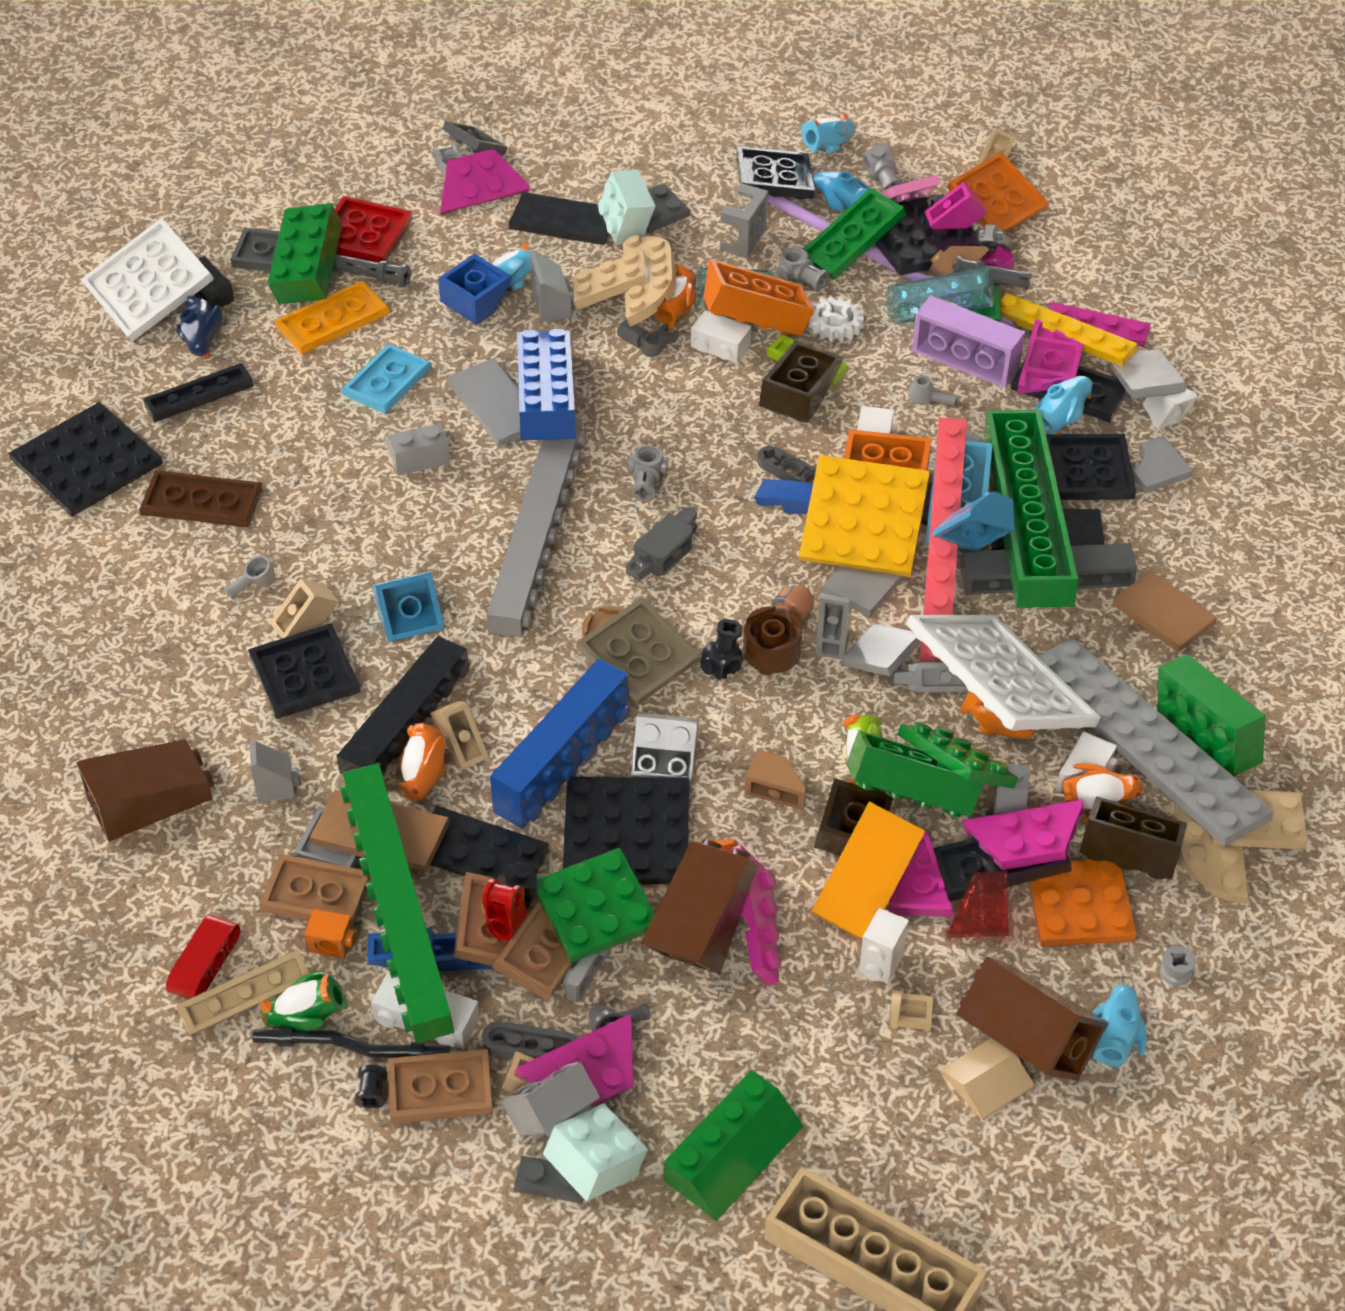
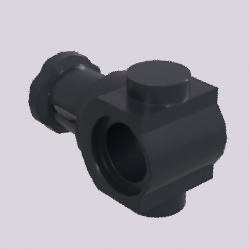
(723, 652)

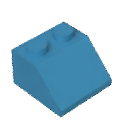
(978, 522)
(408, 606)

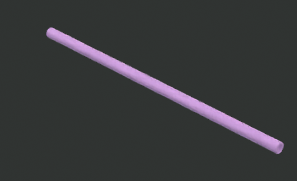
(821, 224)

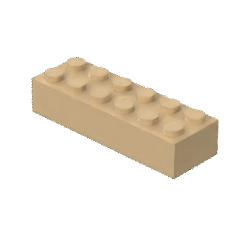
(869, 1249)

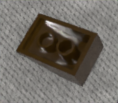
(799, 381)

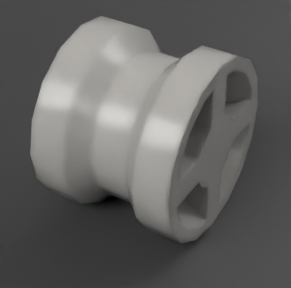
(1179, 974)

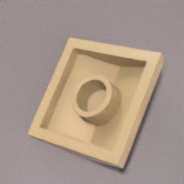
(988, 1077)

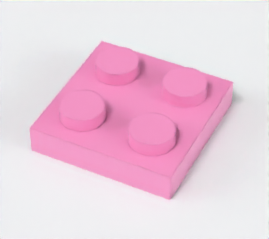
(912, 190)

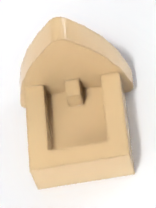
(910, 1011)

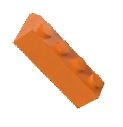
(756, 298)

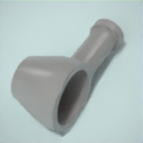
(923, 392)
(257, 571)

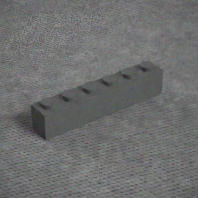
(1095, 566)

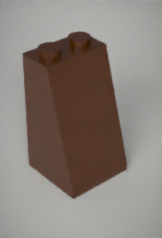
(144, 785)
(702, 906)
(1031, 1019)

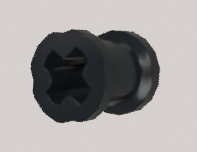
(371, 1086)

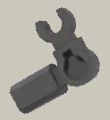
(650, 342)

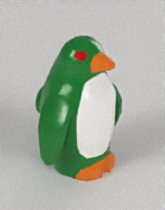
(305, 1003)

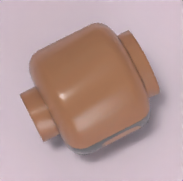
(796, 599)

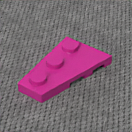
(921, 886)

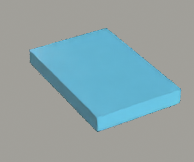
(386, 378)

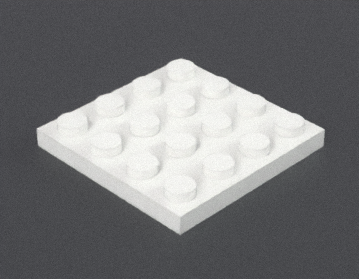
(147, 279)

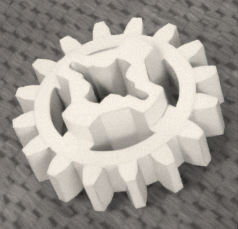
(836, 319)

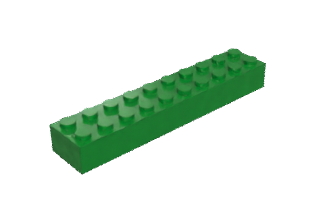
(1040, 546)

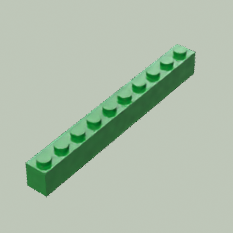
(398, 905)

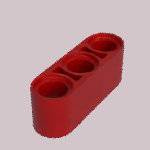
(202, 957)

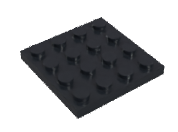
(914, 243)
(85, 459)
(634, 814)

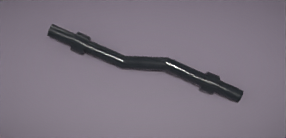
(287, 1036)

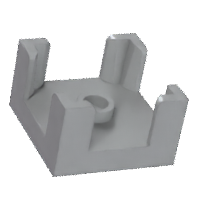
(749, 222)

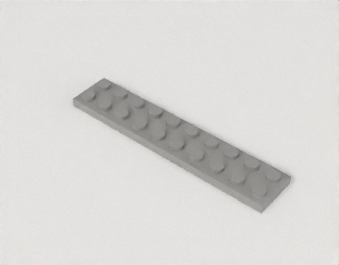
(1159, 748)

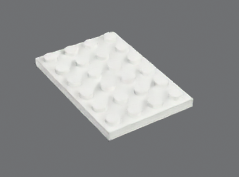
(1003, 672)

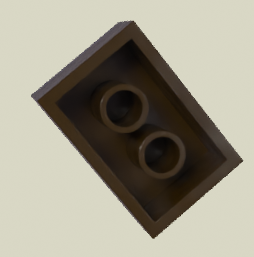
(1133, 838)

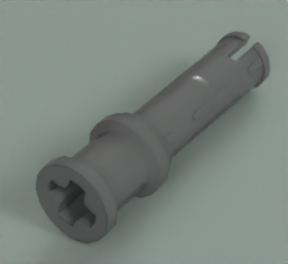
(383, 272)
(999, 275)

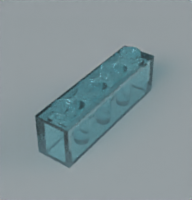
(966, 289)

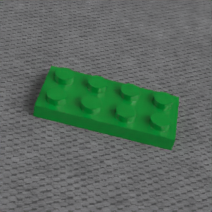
(854, 232)
(958, 755)

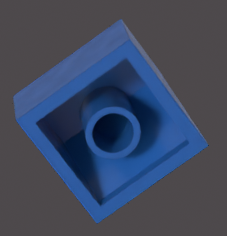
(473, 288)

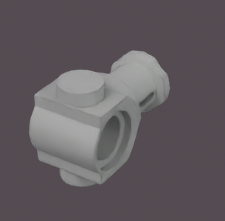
(881, 166)
(797, 267)
(647, 470)

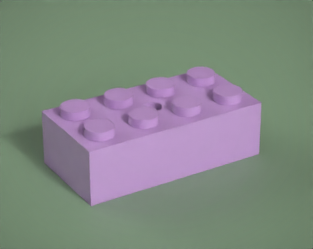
(968, 341)

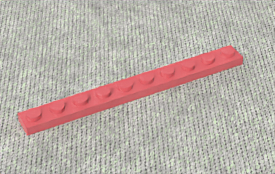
(945, 501)

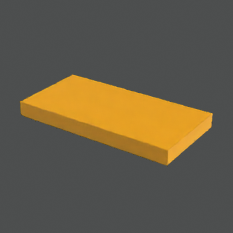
(332, 317)
(867, 870)

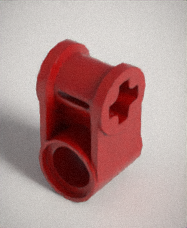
(503, 909)

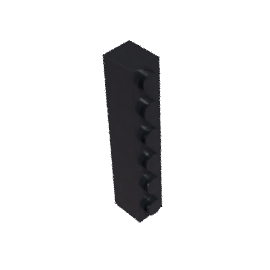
(407, 704)

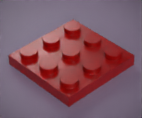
(369, 228)

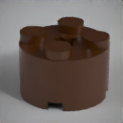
(772, 640)

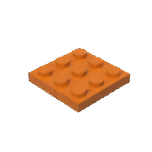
(1004, 192)
(1083, 905)

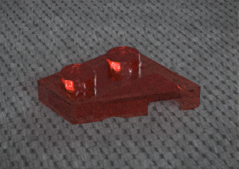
(982, 908)

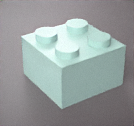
(626, 205)
(595, 1152)

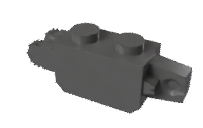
(663, 545)

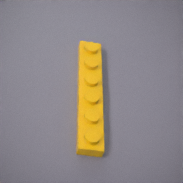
(1094, 340)

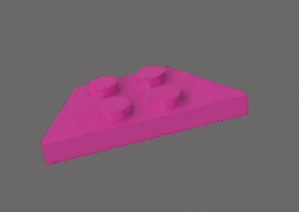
(479, 180)
(1048, 360)
(1028, 834)
(603, 1053)

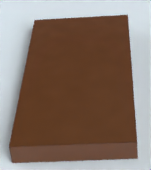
(201, 498)

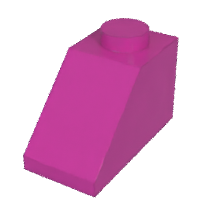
(956, 209)

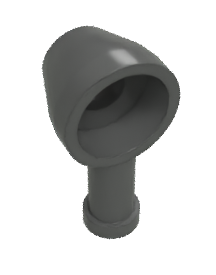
(603, 1015)

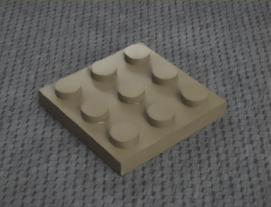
(642, 647)

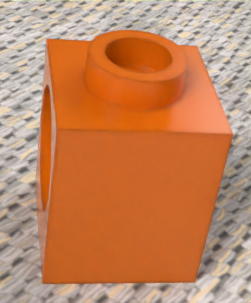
(329, 933)

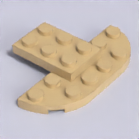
(643, 273)
(1222, 867)

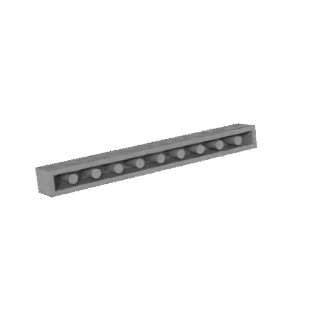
(533, 534)

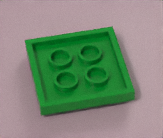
(595, 905)

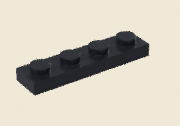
(198, 392)

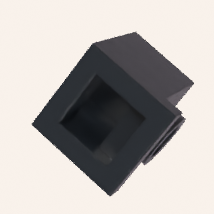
(521, 875)

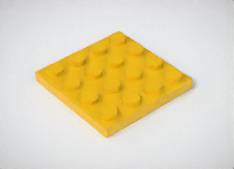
(864, 515)

